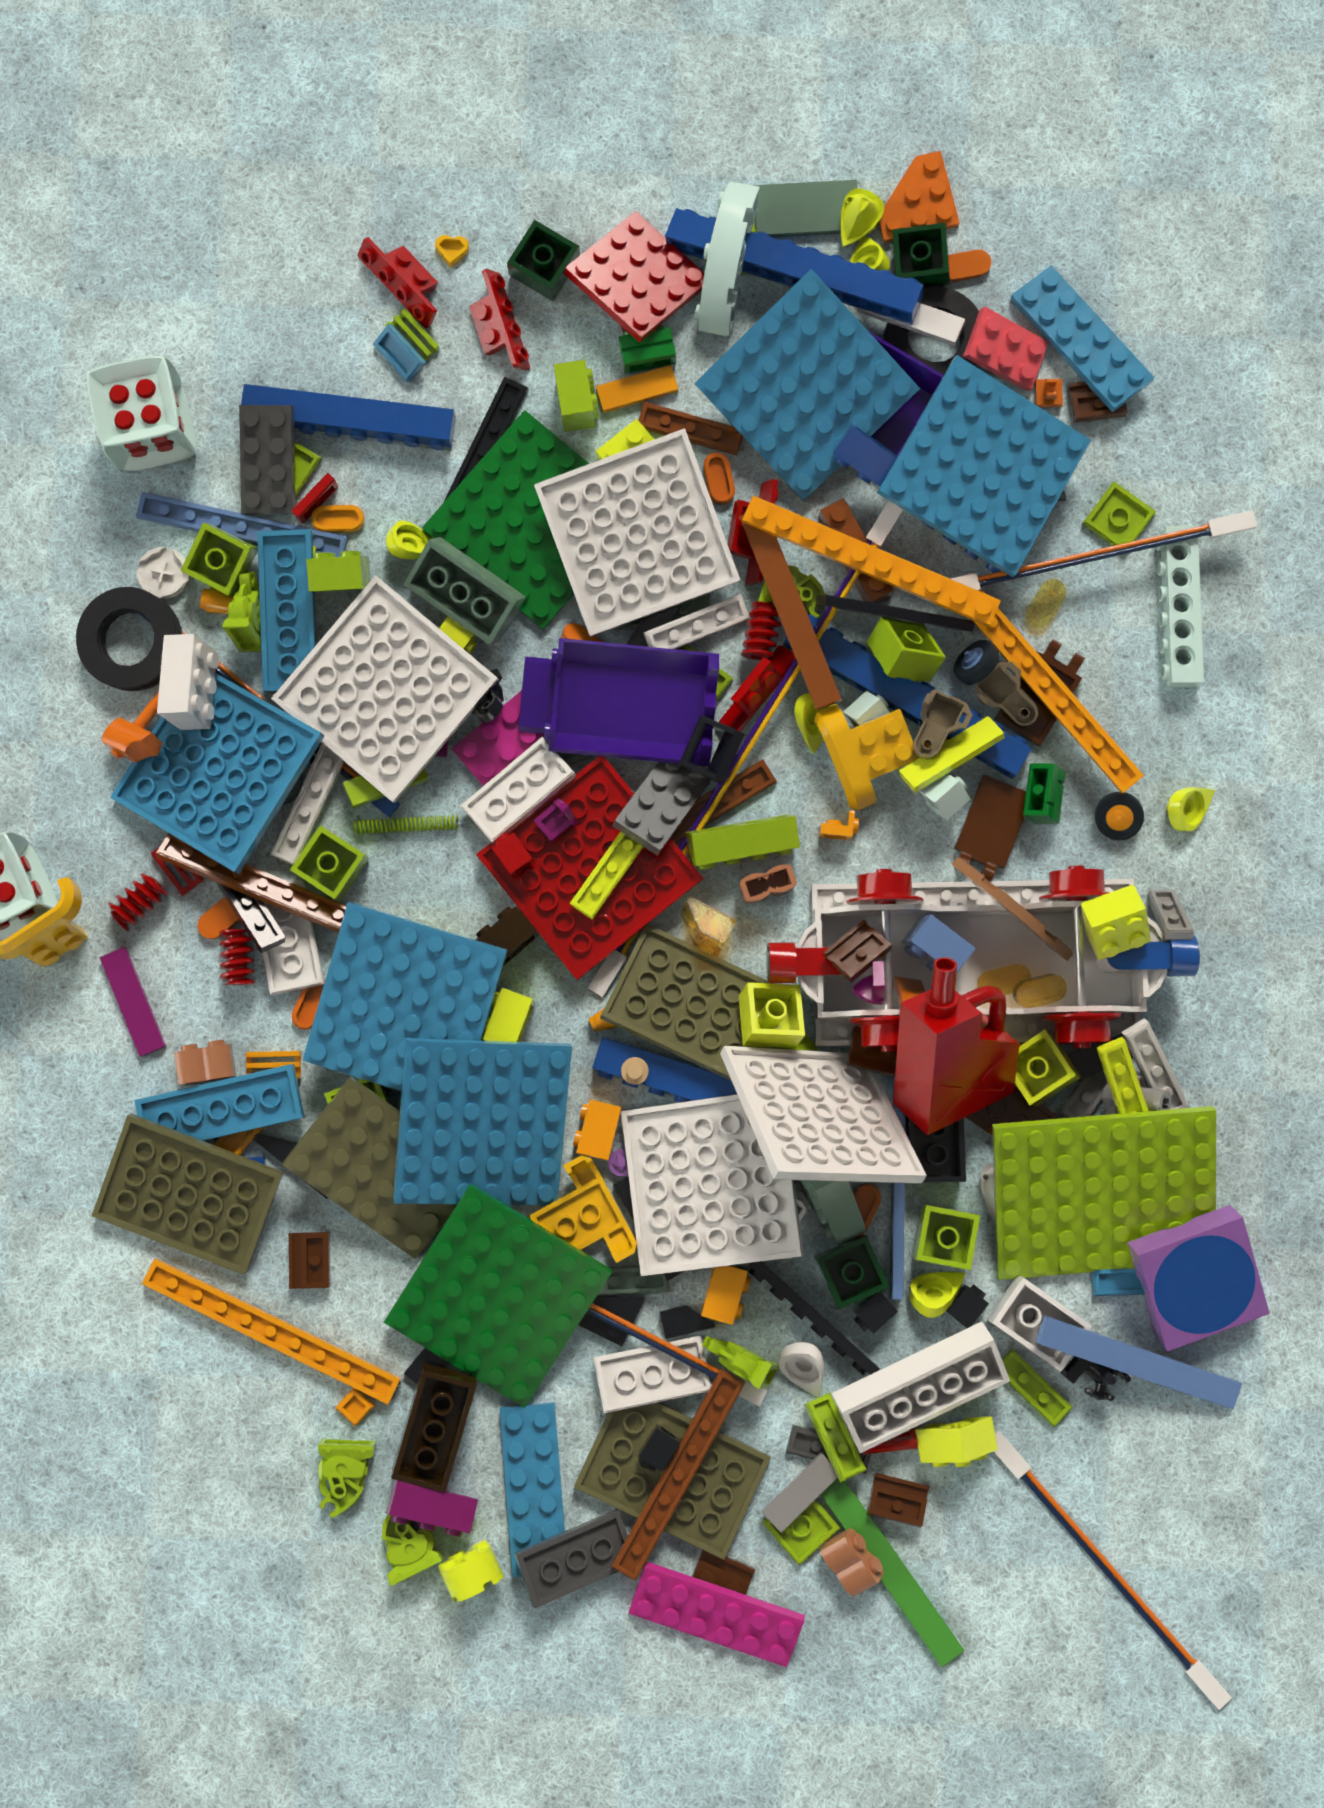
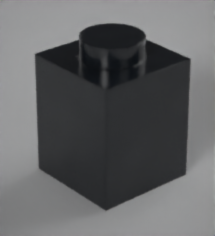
(968, 1305)
(874, 1312)
(658, 1448)

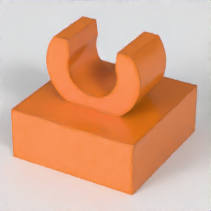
(1048, 393)

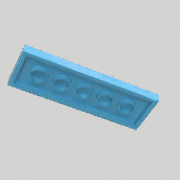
(1082, 338)
(285, 603)
(228, 1104)
(531, 1475)

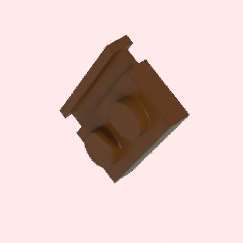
(1088, 406)
(857, 950)
(870, 1057)
(309, 1260)
(898, 1500)
(724, 1573)

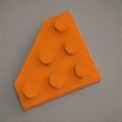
(920, 198)

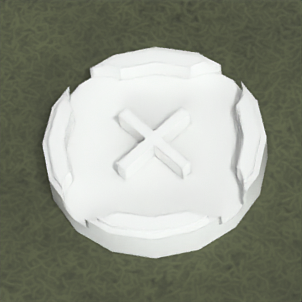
(161, 573)

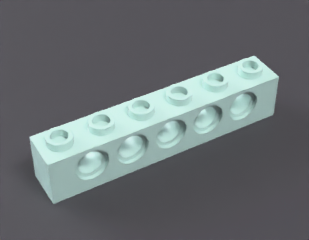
(1189, 621)

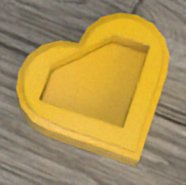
(452, 249)

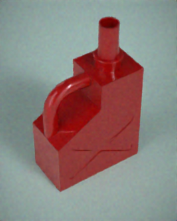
(952, 1053)

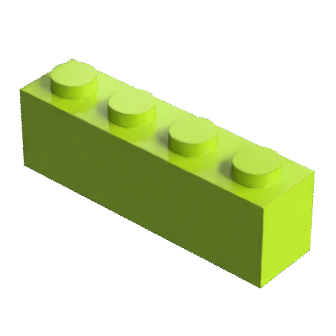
(743, 840)

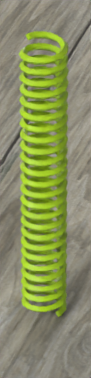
(407, 828)

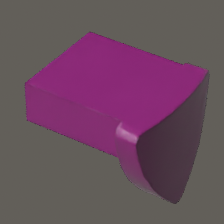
(556, 820)
(872, 987)

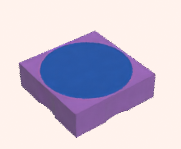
(1199, 1278)

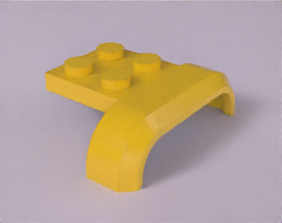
(864, 751)
(50, 933)
(587, 1213)

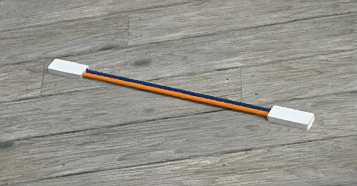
(1216, 528)
(748, 1391)
(1196, 1670)

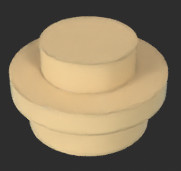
(634, 1070)

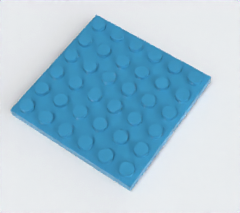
(804, 381)
(984, 466)
(223, 781)
(396, 984)
(481, 1119)

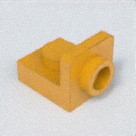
(835, 830)

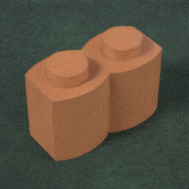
(759, 886)
(204, 1063)
(852, 1562)

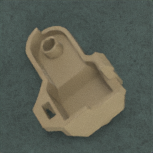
(1004, 691)
(939, 717)

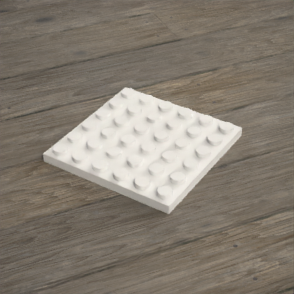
(637, 532)
(385, 688)
(820, 1117)
(705, 1189)

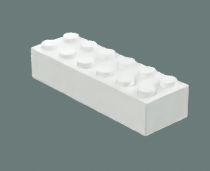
(921, 1387)

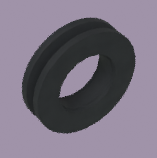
(947, 301)
(96, 622)

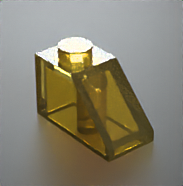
(706, 926)

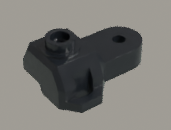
(491, 704)

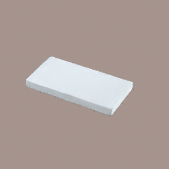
(518, 790)
(297, 961)
(648, 1376)

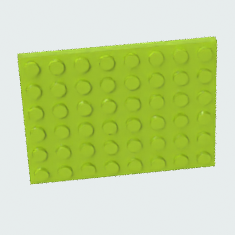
(1090, 1184)

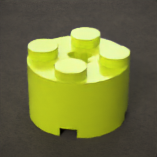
(470, 1571)

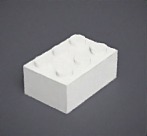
(187, 682)
(1021, 1315)

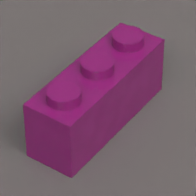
(431, 1508)

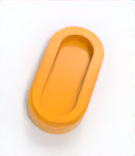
(338, 518)

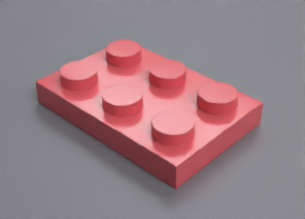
(1005, 349)

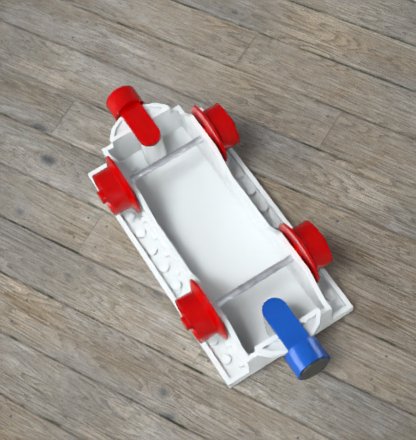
(1100, 994)

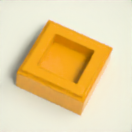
(354, 1406)

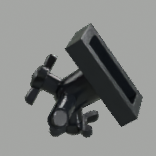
(1100, 1374)

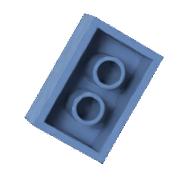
(933, 940)

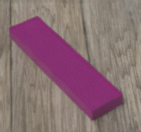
(133, 1001)

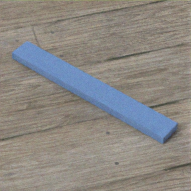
(192, 515)
(897, 1226)
(1138, 1362)

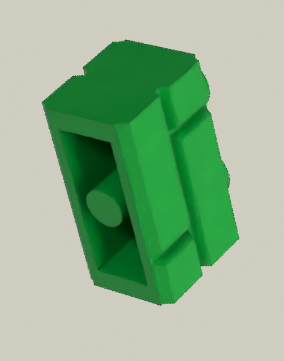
(653, 352)
(1044, 793)

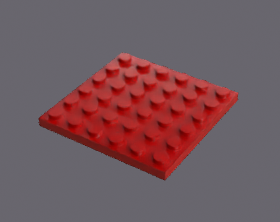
(563, 866)

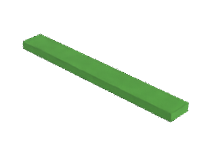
(896, 1575)

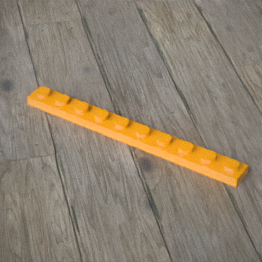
(871, 561)
(1061, 702)
(271, 1331)

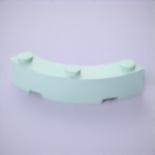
(726, 257)
(943, 795)

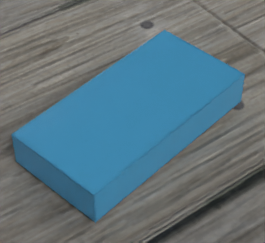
(399, 353)
(1116, 1282)

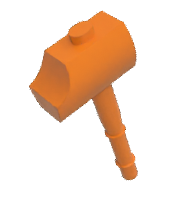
(132, 739)

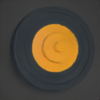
(1119, 816)

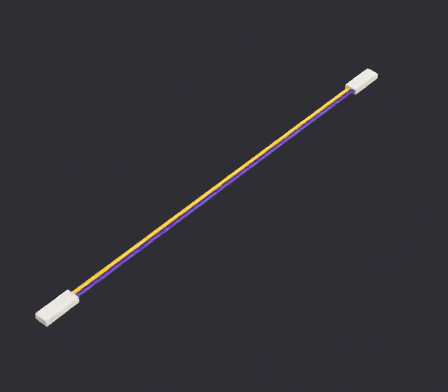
(877, 536)

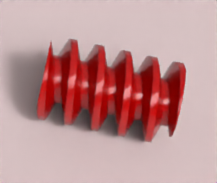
(760, 631)
(137, 901)
(236, 957)

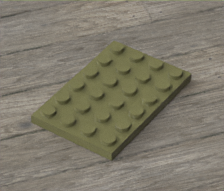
(680, 999)
(353, 1162)
(187, 1194)
(713, 1500)

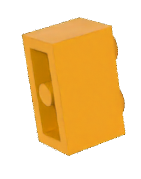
(597, 1130)
(725, 1293)

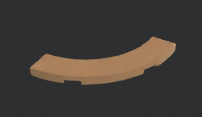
(1014, 908)

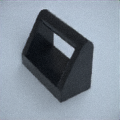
(723, 755)

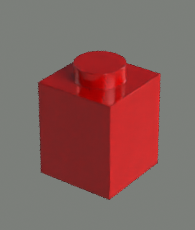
(512, 853)

